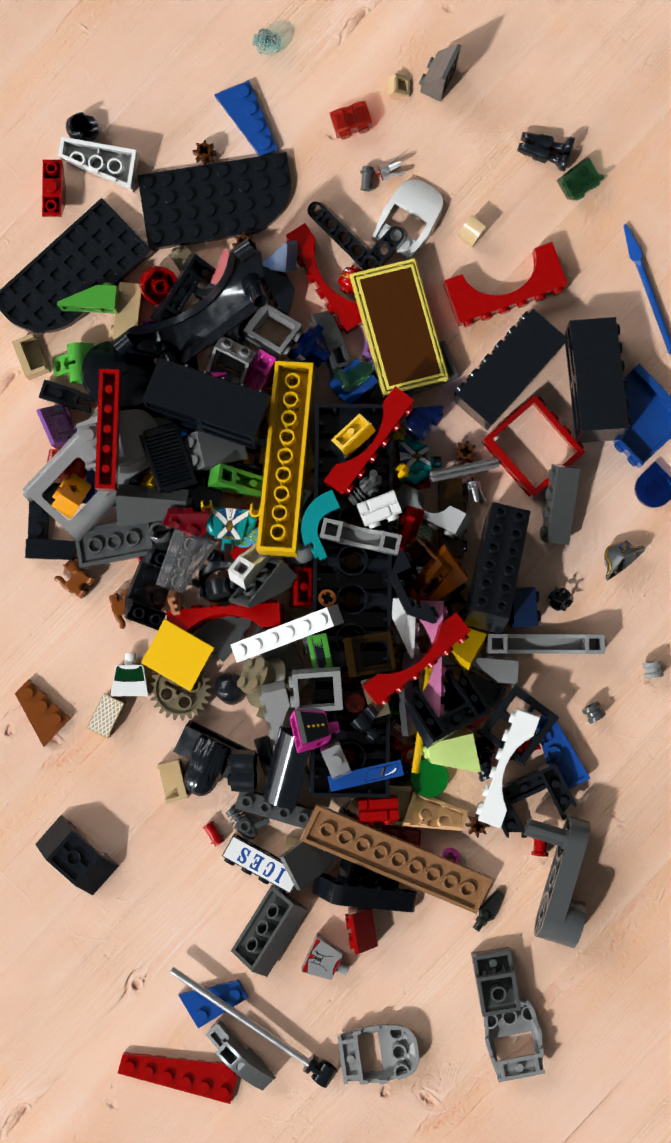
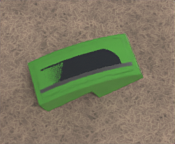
(319, 651)

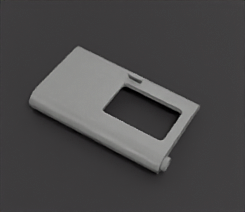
(96, 506)

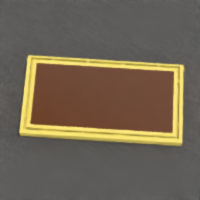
(399, 326)

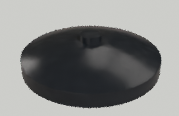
(135, 373)

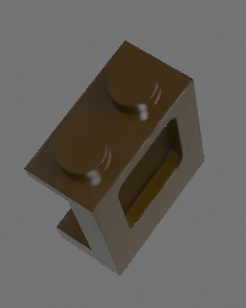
(354, 657)

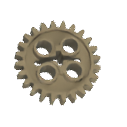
(173, 705)

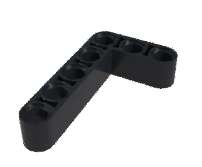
(353, 240)
(364, 896)

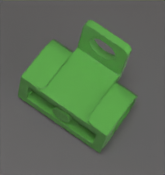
(72, 362)

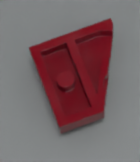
(186, 519)

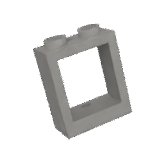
(257, 322)
(236, 351)
(314, 673)

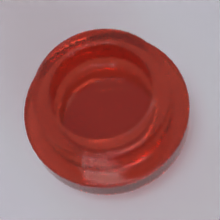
(354, 702)

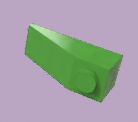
(96, 299)
(235, 481)

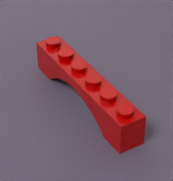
(343, 309)
(344, 474)
(265, 615)
(448, 633)

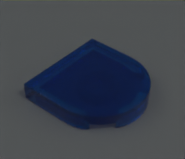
(653, 487)

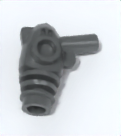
(368, 486)
(245, 825)

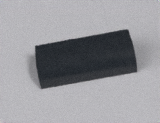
(193, 731)
(285, 771)

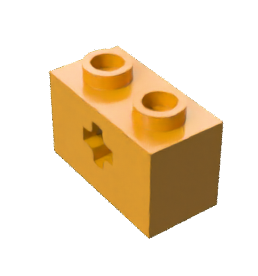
(70, 495)

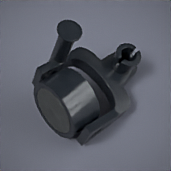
(215, 589)

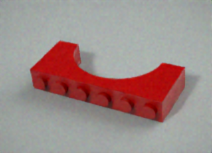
(473, 305)

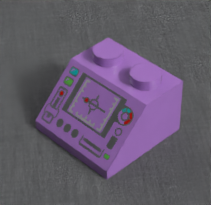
(57, 424)

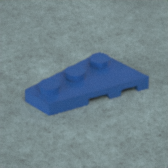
(203, 1010)

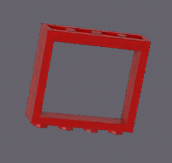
(506, 462)

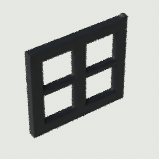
(501, 712)

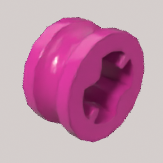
(454, 851)

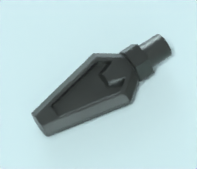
(488, 910)

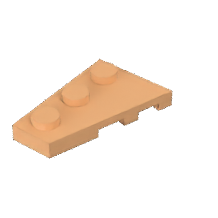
(434, 814)

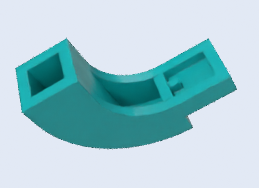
(316, 511)

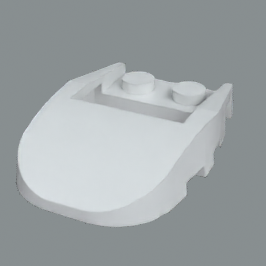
(418, 200)

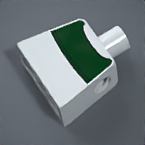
(130, 678)

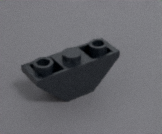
(279, 289)

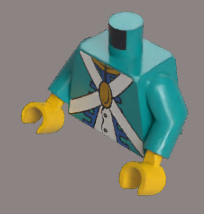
(413, 459)
(230, 524)

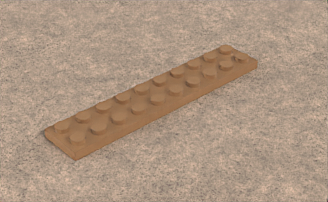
(396, 858)

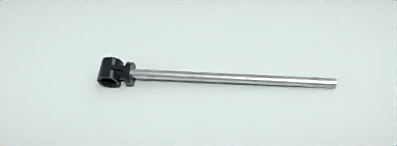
(322, 1072)

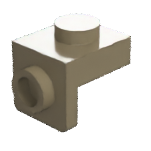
(180, 255)

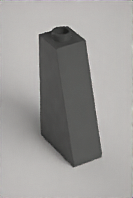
(146, 504)

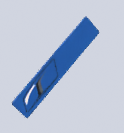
(367, 775)

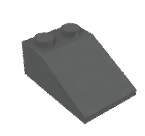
(440, 72)
(208, 451)
(270, 581)

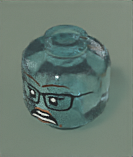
(266, 41)

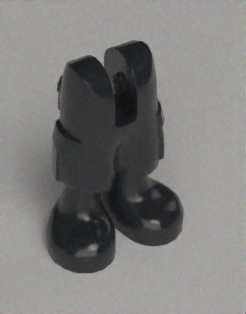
(539, 147)

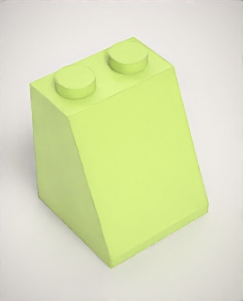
(454, 751)

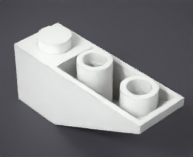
(406, 626)

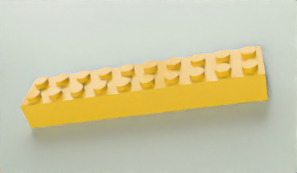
(286, 459)

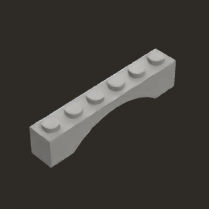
(545, 643)
(499, 671)
(277, 703)

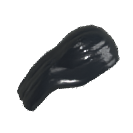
(204, 766)

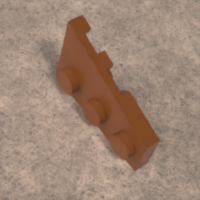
(41, 711)

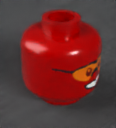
(344, 279)

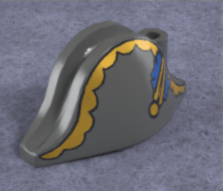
(619, 556)

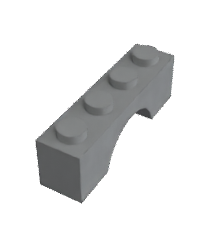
(450, 520)
(360, 537)

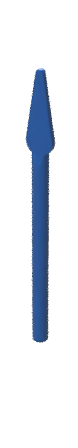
(636, 255)

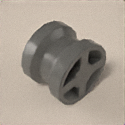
(593, 712)

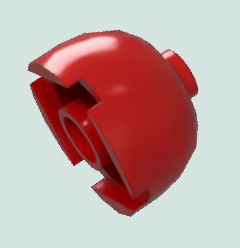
(156, 283)

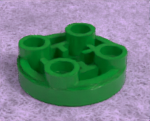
(431, 779)

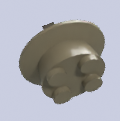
(258, 673)

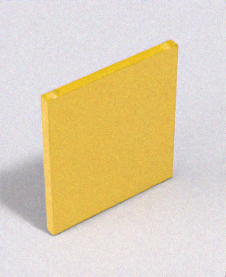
(177, 655)

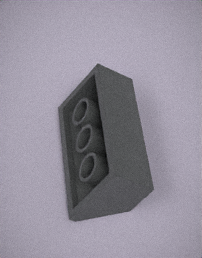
(269, 931)

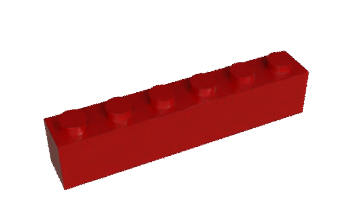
(108, 430)

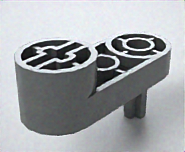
(558, 915)

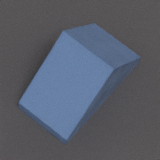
(283, 258)

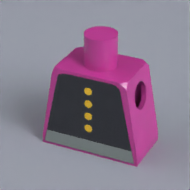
(311, 729)

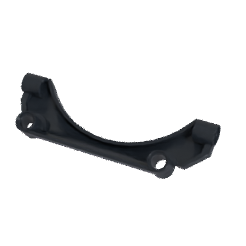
(193, 331)

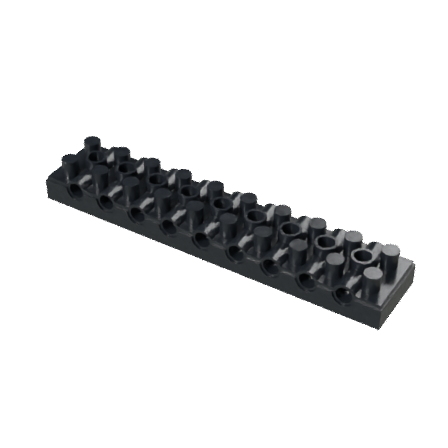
(368, 581)

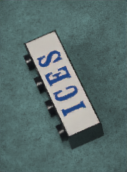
(259, 862)

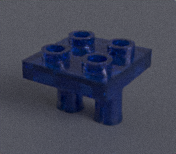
(309, 348)

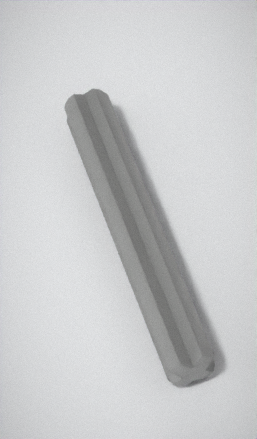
(464, 469)

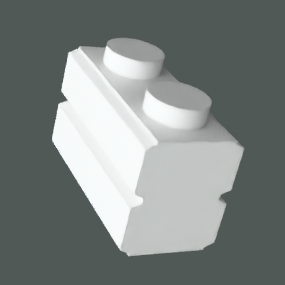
(379, 509)

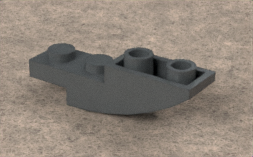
(332, 341)
(238, 1059)

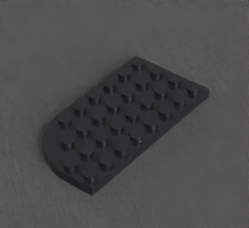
(214, 200)
(87, 254)

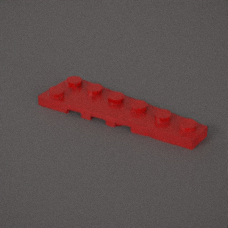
(196, 1077)

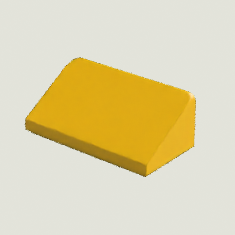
(353, 435)

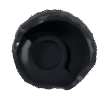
(82, 127)
(227, 689)

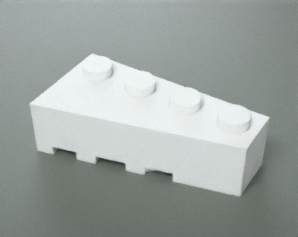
(105, 161)

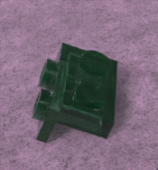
(579, 180)

